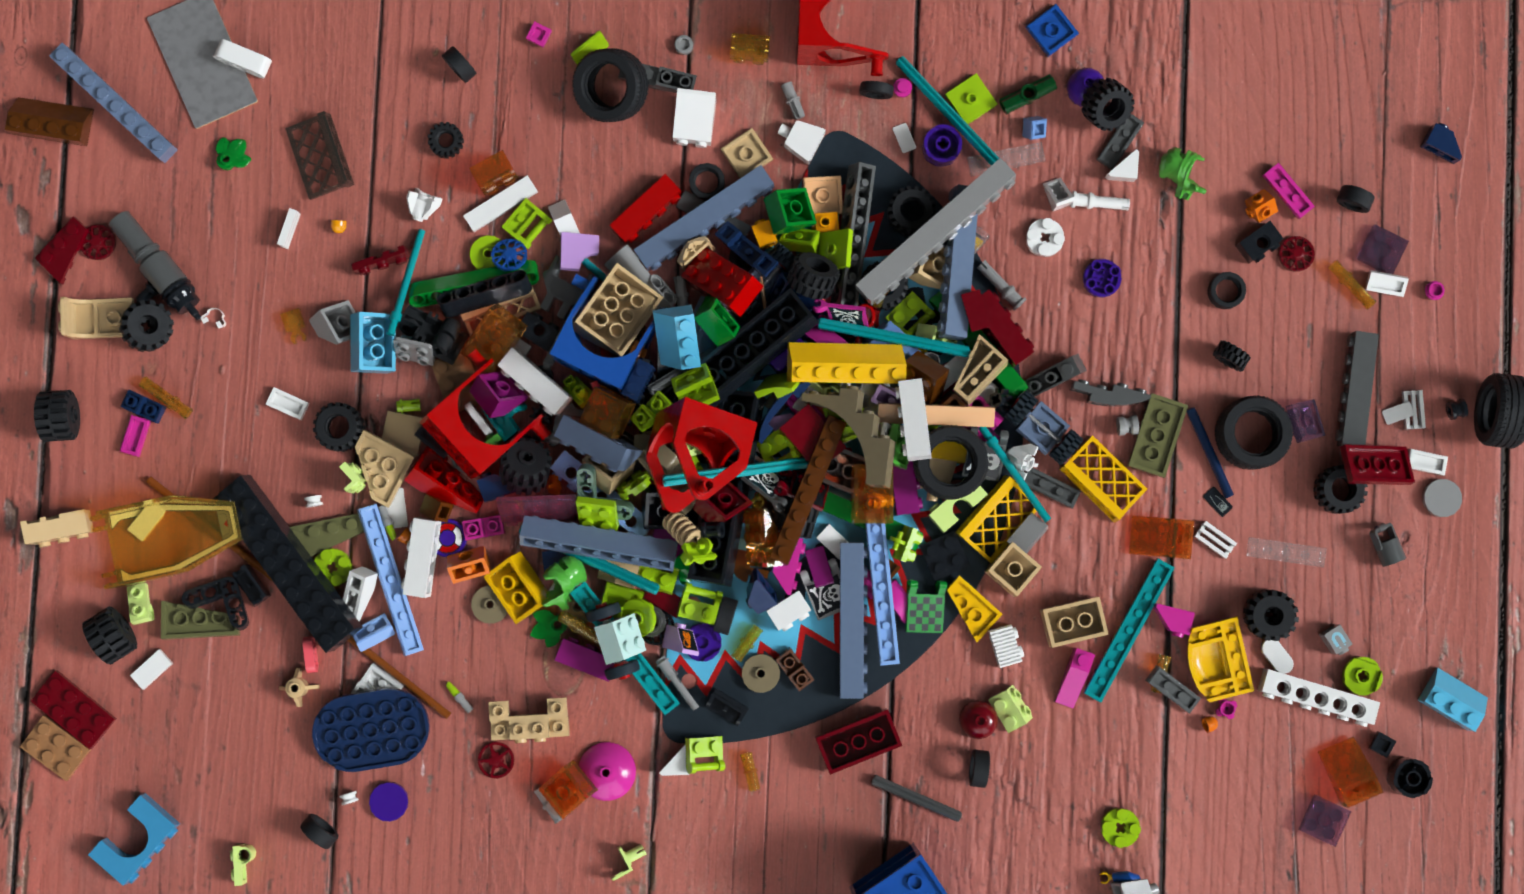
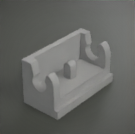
(1028, 533)

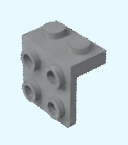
(413, 351)

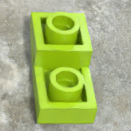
(645, 414)

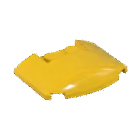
(1219, 660)

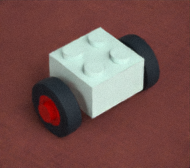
(617, 639)

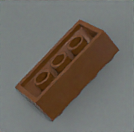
(49, 121)

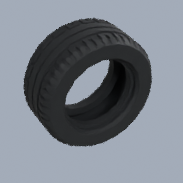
(585, 91)
(1500, 411)
(1279, 423)
(978, 470)

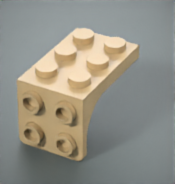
(91, 317)

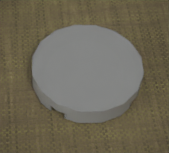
(1442, 498)

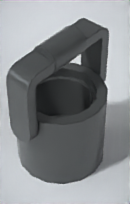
(1389, 550)

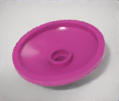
(618, 762)

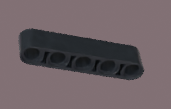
(484, 293)

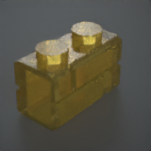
(749, 48)

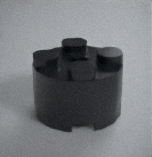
(1398, 777)

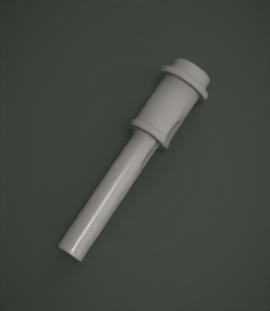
(671, 674)

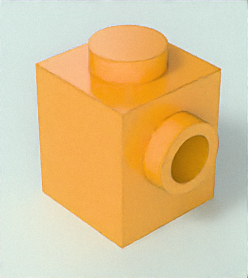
(826, 222)
(764, 234)

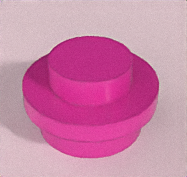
(902, 87)
(1434, 290)

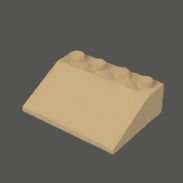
(617, 311)

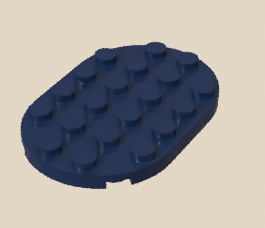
(371, 729)

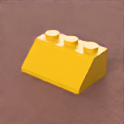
(517, 587)

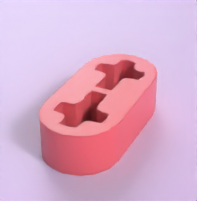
(310, 654)

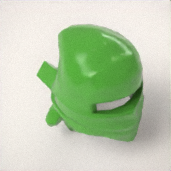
(1178, 168)
(566, 575)

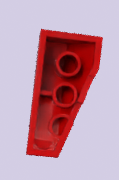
(439, 479)

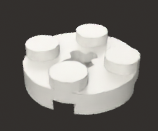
(1045, 248)

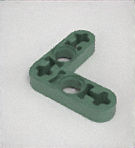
(591, 483)

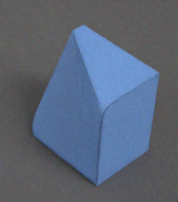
(1034, 127)

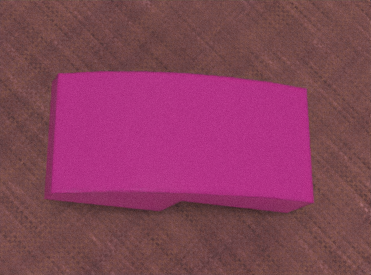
(483, 527)
(899, 600)

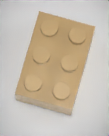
(1074, 622)

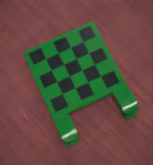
(925, 611)

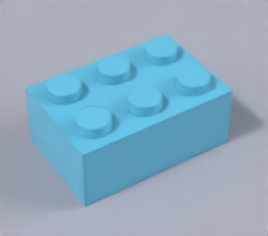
(370, 345)

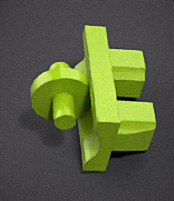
(577, 390)
(903, 543)
(697, 552)

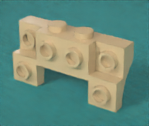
(529, 726)

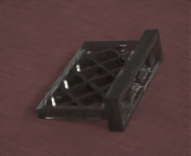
(334, 149)

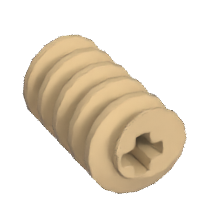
(681, 528)

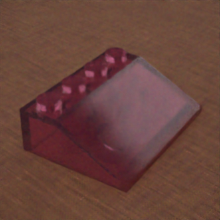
(546, 507)

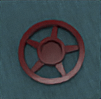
(496, 760)

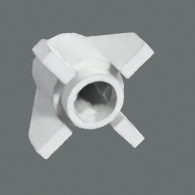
(422, 204)
(1022, 458)

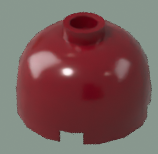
(978, 719)

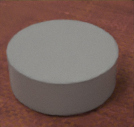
(683, 45)

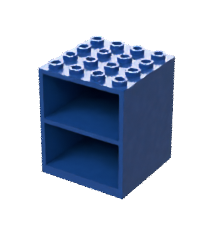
(901, 874)

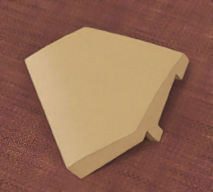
(692, 249)

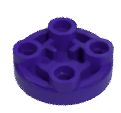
(1102, 278)

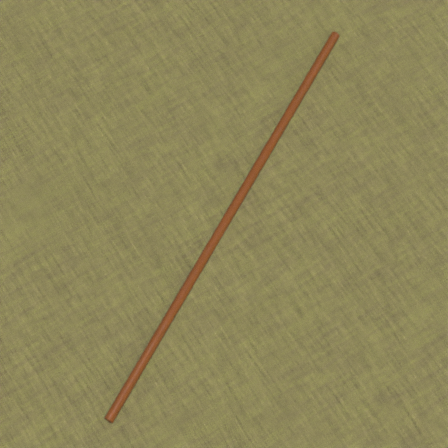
(368, 652)

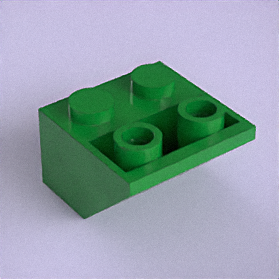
(716, 321)

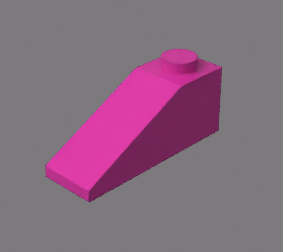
(1074, 677)

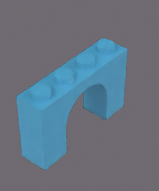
(159, 827)

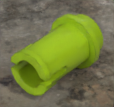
(408, 405)

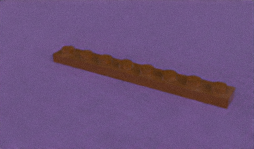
(807, 490)

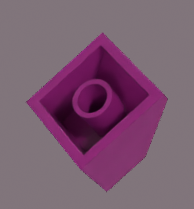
(497, 394)

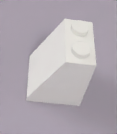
(694, 117)

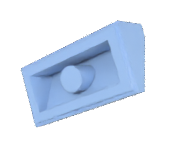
(373, 632)

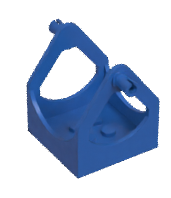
(573, 355)

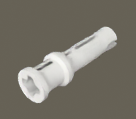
(1090, 200)

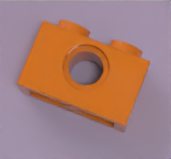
(468, 564)

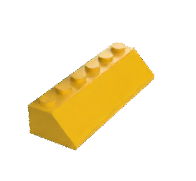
(845, 363)

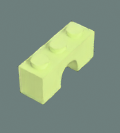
(943, 514)

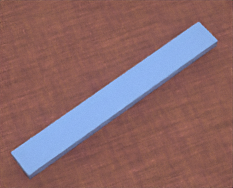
(390, 579)
(882, 594)

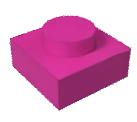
(538, 34)

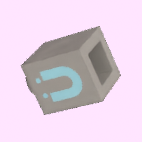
(1336, 639)

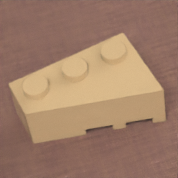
(980, 370)
(57, 528)

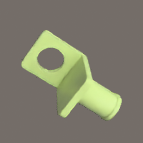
(629, 857)

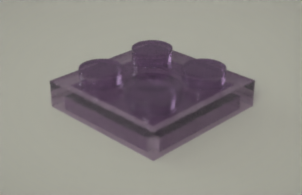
(1382, 249)
(1305, 421)
(1324, 820)

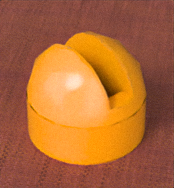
(338, 226)

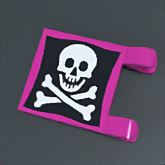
(842, 313)

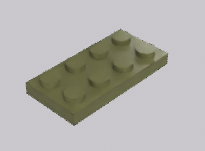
(1157, 435)

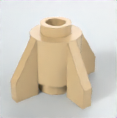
(303, 687)

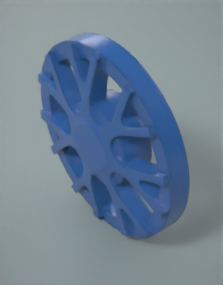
(509, 254)

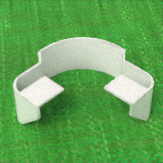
(219, 325)

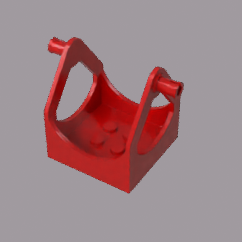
(814, 41)
(448, 430)
(709, 431)

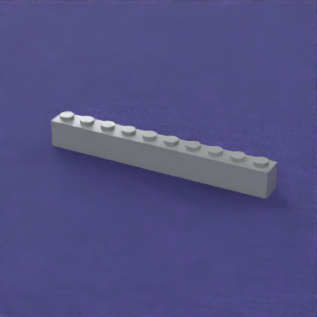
(936, 231)

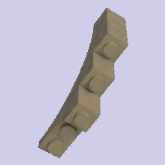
(865, 424)

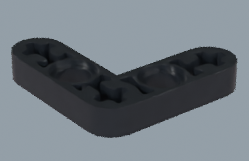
(221, 593)

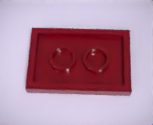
(804, 432)

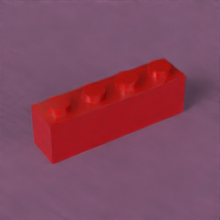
(646, 209)

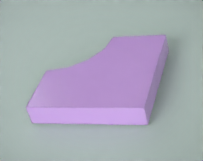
(576, 248)

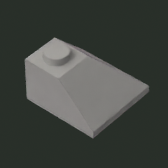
(333, 322)

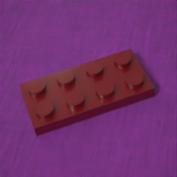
(1377, 465)
(73, 709)

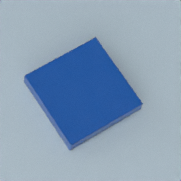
(1052, 30)

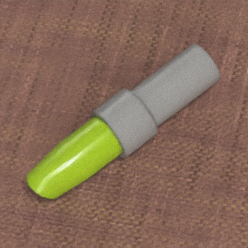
(387, 522)
(459, 697)

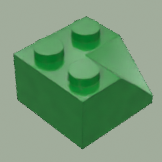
(789, 210)

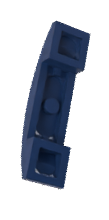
(745, 249)
(765, 429)

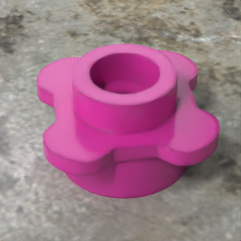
(1232, 705)

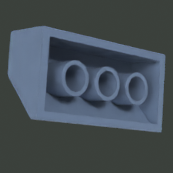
(613, 452)

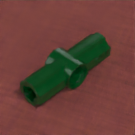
(1038, 89)

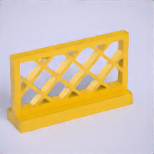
(1096, 493)
(985, 508)

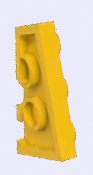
(973, 607)

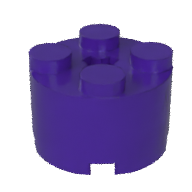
(952, 142)

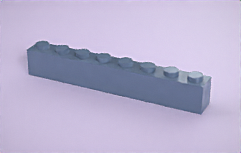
(113, 102)
(704, 218)
(957, 278)
(598, 543)
(852, 620)

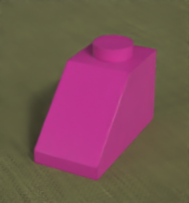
(1175, 619)

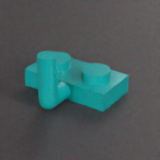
(505, 424)

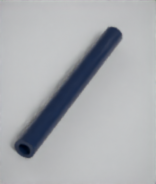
(1210, 453)

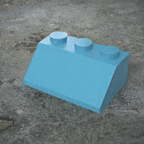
(677, 337)
(1454, 700)

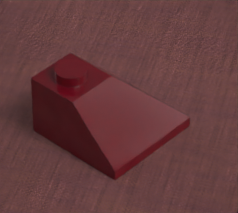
(722, 504)

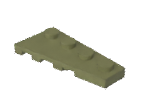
(327, 533)
(186, 623)

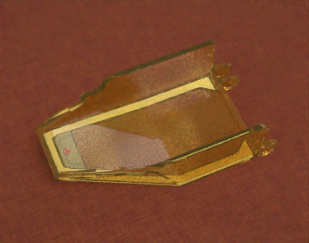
(166, 536)

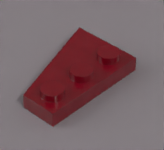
(61, 250)
(388, 257)

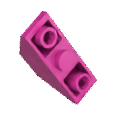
(786, 574)

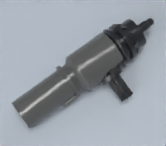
(156, 266)

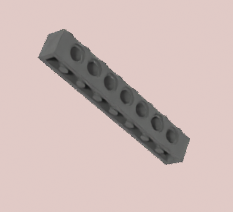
(855, 217)

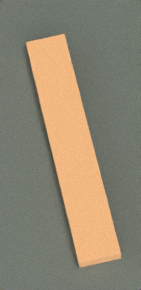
(943, 415)

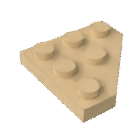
(382, 466)

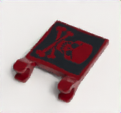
(795, 481)

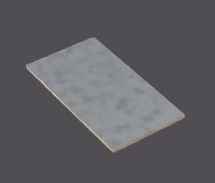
(188, 41)

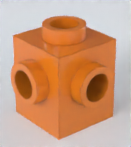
(1261, 206)

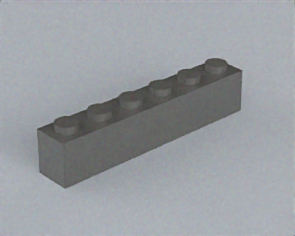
(1357, 388)

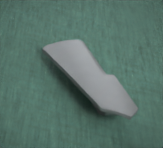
(630, 261)

